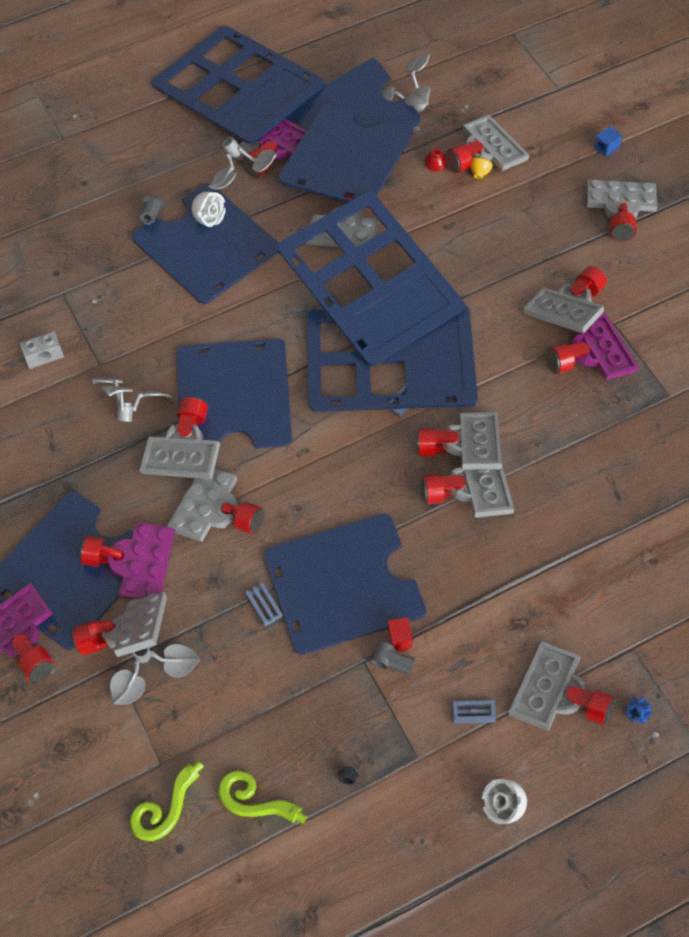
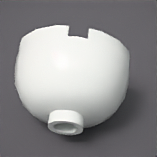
(208, 208)
(504, 801)

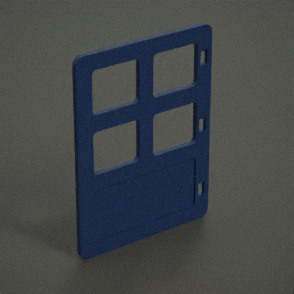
(258, 103)
(395, 309)
(435, 369)

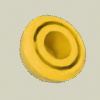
(480, 167)

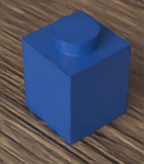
(607, 141)

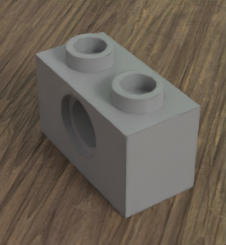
(41, 350)

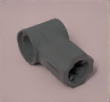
(151, 207)
(387, 657)

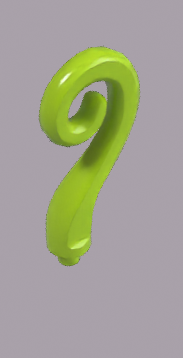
(181, 783)
(277, 807)

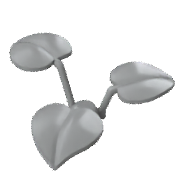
(420, 96)
(227, 174)
(125, 410)
(129, 687)

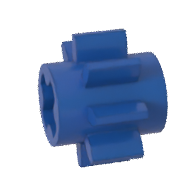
(638, 710)

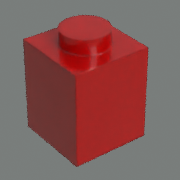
(400, 634)

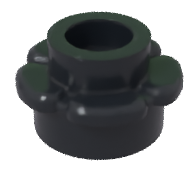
(348, 775)

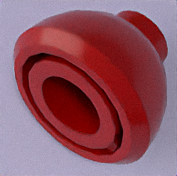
(435, 160)

